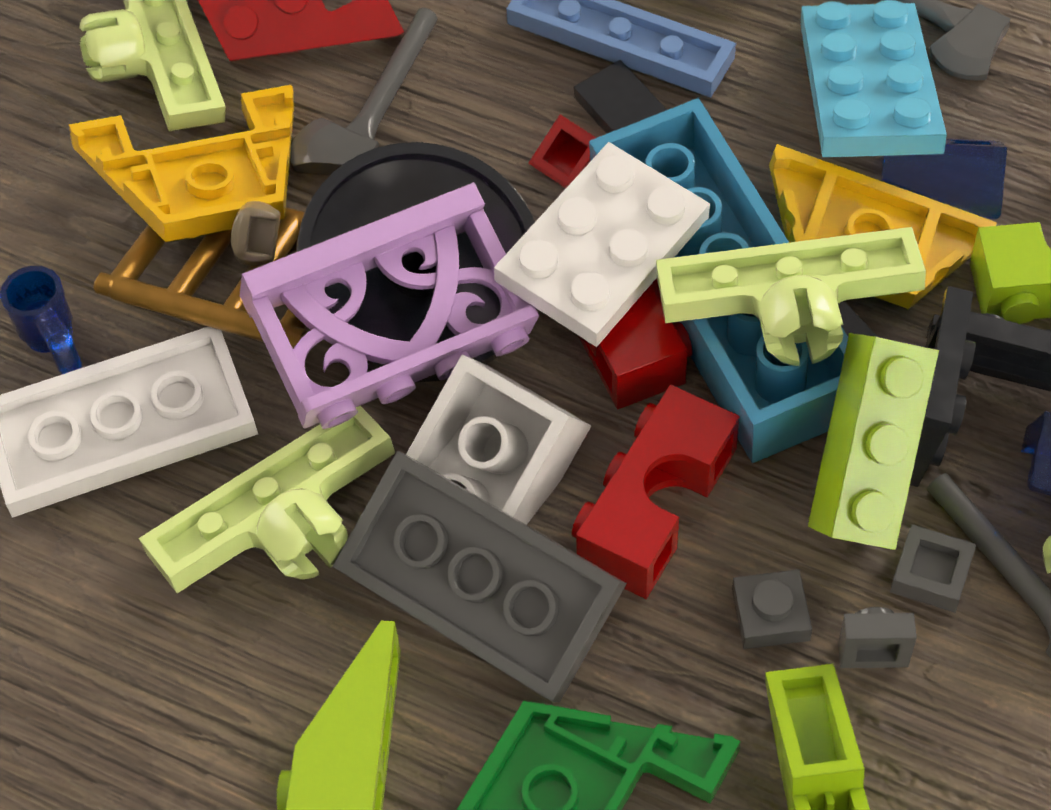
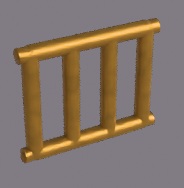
(178, 297)

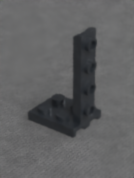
(978, 345)

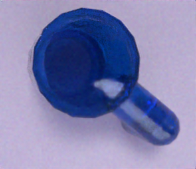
(41, 314)

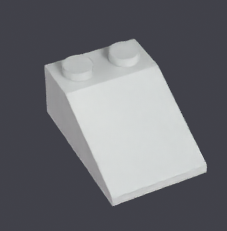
(498, 439)

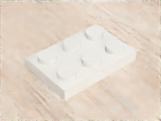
(601, 243)

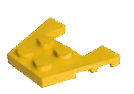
(202, 182)

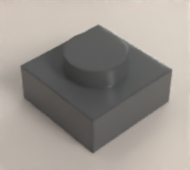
(933, 568)
(771, 609)
(876, 639)

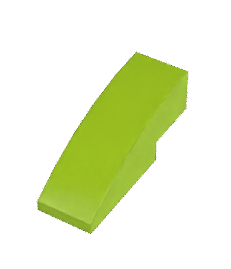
(815, 740)

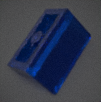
(964, 177)

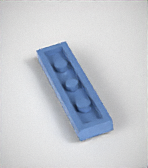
(630, 35)

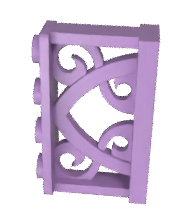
(424, 228)

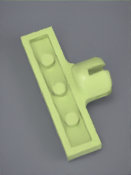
(159, 43)
(792, 285)
(273, 507)

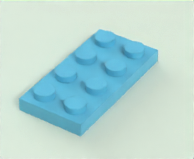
(871, 80)

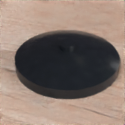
(392, 181)

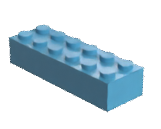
(774, 399)

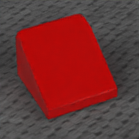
(563, 152)

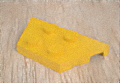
(832, 201)

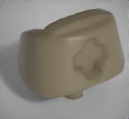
(255, 233)

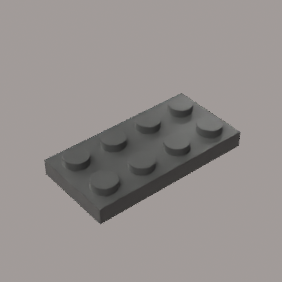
(479, 576)

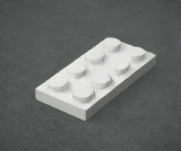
(120, 419)

